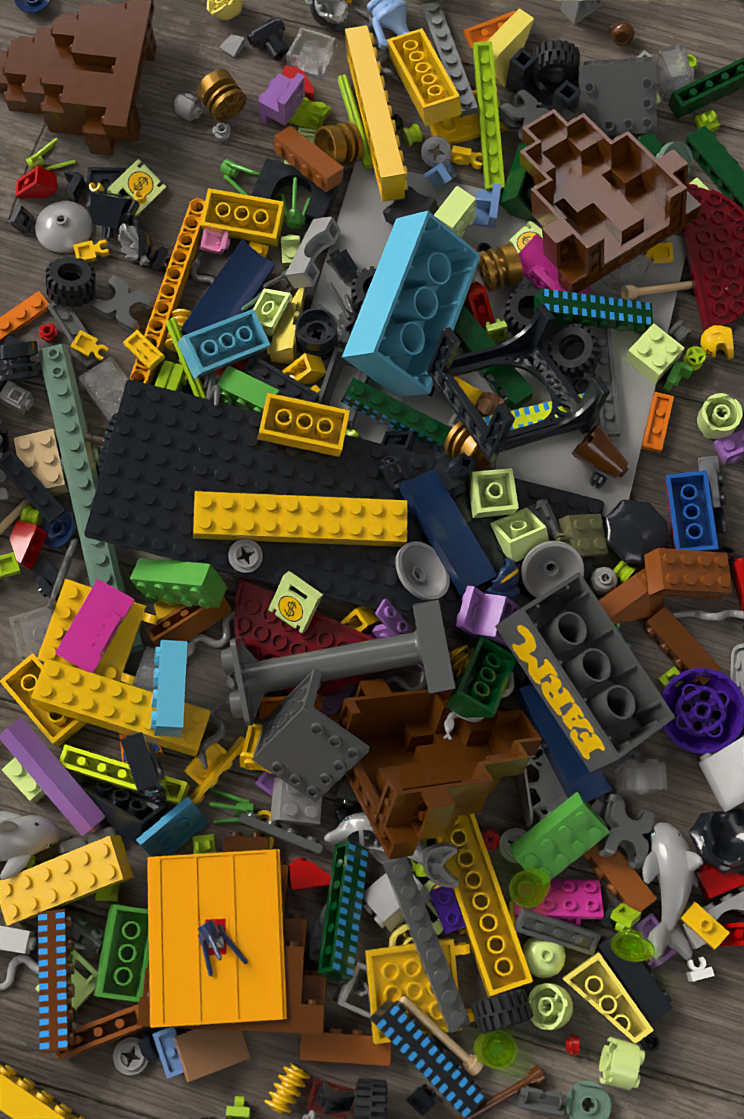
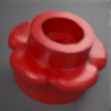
(48, 337)
(490, 833)
(572, 1045)

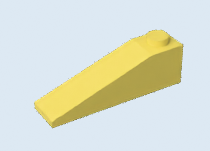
(508, 42)
(283, 343)

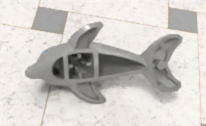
(359, 830)
(25, 837)
(675, 868)

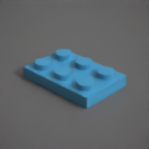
(173, 830)

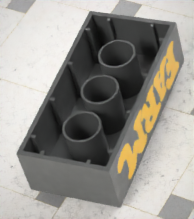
(585, 672)

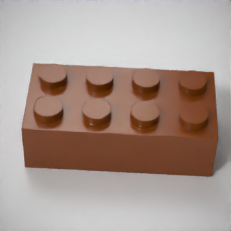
(688, 573)

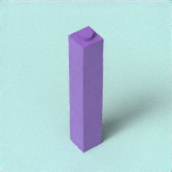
(52, 777)

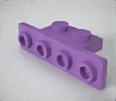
(392, 622)

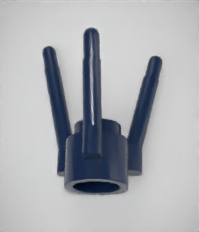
(209, 934)

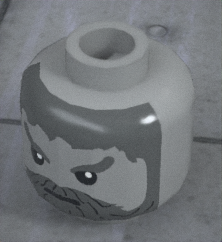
(187, 106)
(603, 581)

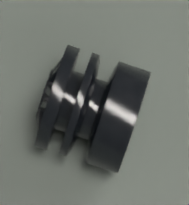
(316, 333)
(19, 362)

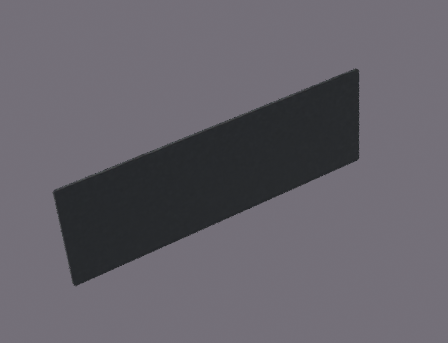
(182, 444)

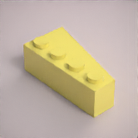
(604, 991)

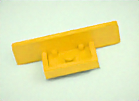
(218, 761)

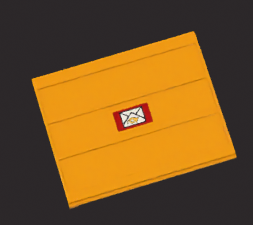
(246, 899)

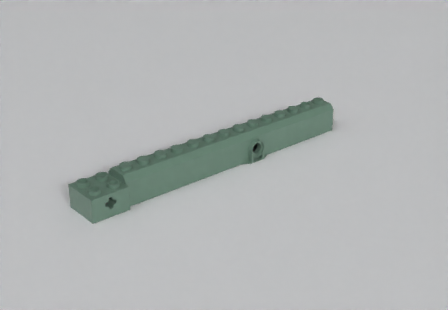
(80, 464)

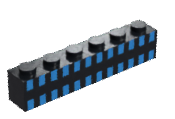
(427, 1058)

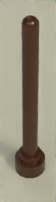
(534, 1077)

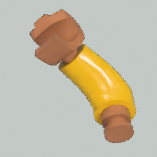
(483, 402)

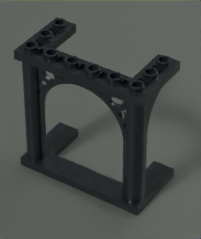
(497, 436)

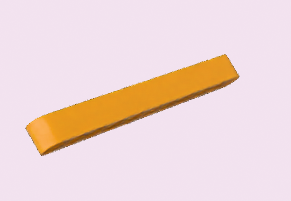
(171, 285)

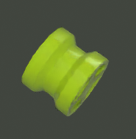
(411, 134)
(697, 354)
(31, 516)
(624, 571)

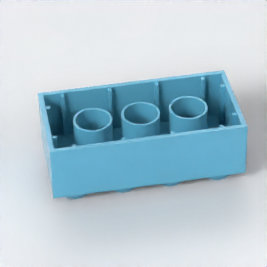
(410, 302)

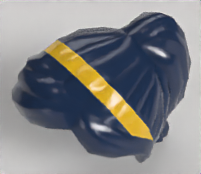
(506, 582)

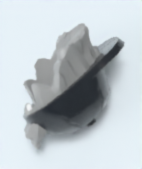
(330, 13)
(135, 242)

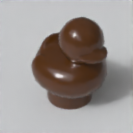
(622, 33)

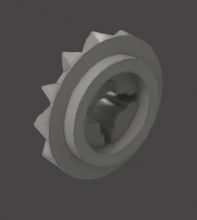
(431, 143)
(249, 547)
(510, 835)
(121, 1061)

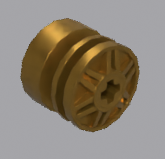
(221, 95)
(340, 142)
(500, 267)
(460, 442)

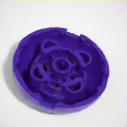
(723, 697)

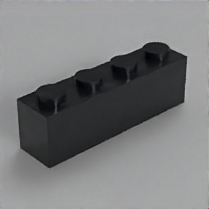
(637, 982)

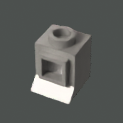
(16, 398)

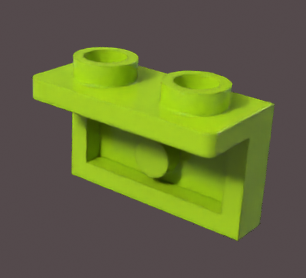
(310, 114)

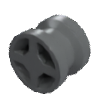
(680, 331)

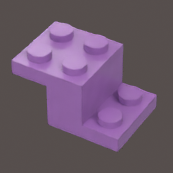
(281, 98)
(483, 612)

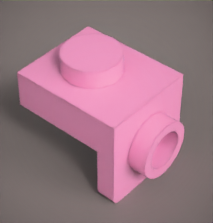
(214, 241)

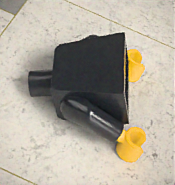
(111, 209)

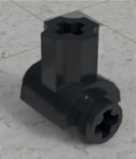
(269, 37)
(454, 472)

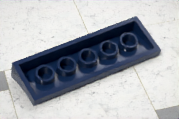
(231, 289)
(447, 531)
(559, 751)

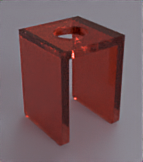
(310, 1106)

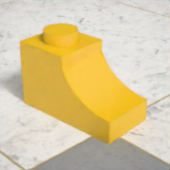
(306, 369)
(361, 619)

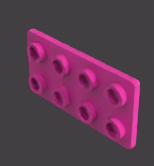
(538, 268)
(95, 626)
(570, 901)

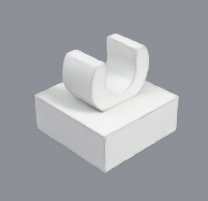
(700, 972)

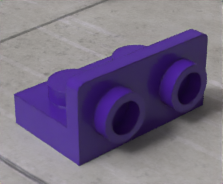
(447, 909)

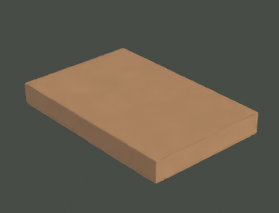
(209, 1051)

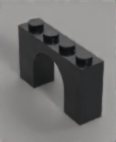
(522, 77)
(277, 175)
(145, 768)

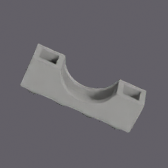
(320, 235)
(728, 902)

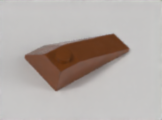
(631, 600)

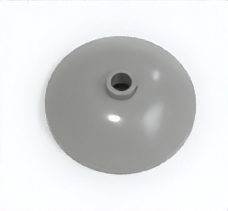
(61, 236)
(565, 563)
(422, 571)

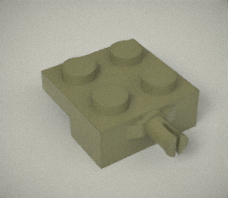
(584, 534)

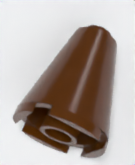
(601, 453)

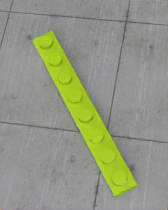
(488, 115)

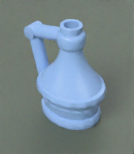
(389, 15)

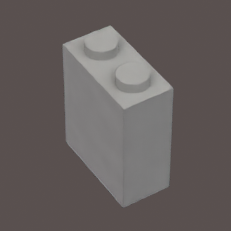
(382, 901)

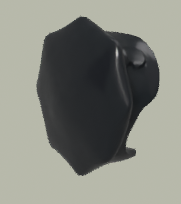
(635, 530)
(720, 839)

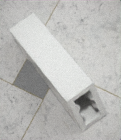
(16, 940)

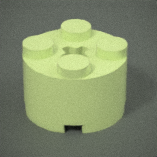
(719, 416)
(621, 1064)

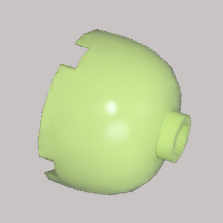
(543, 957)
(550, 1006)

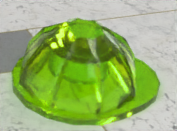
(529, 888)
(632, 945)
(496, 1049)

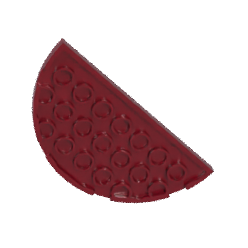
(716, 257)
(273, 638)

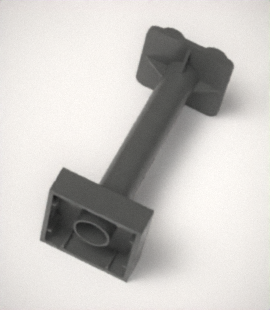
(423, 647)

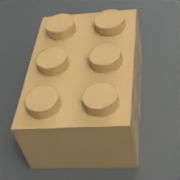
(42, 457)

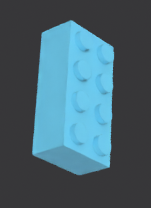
(223, 343)
(170, 690)

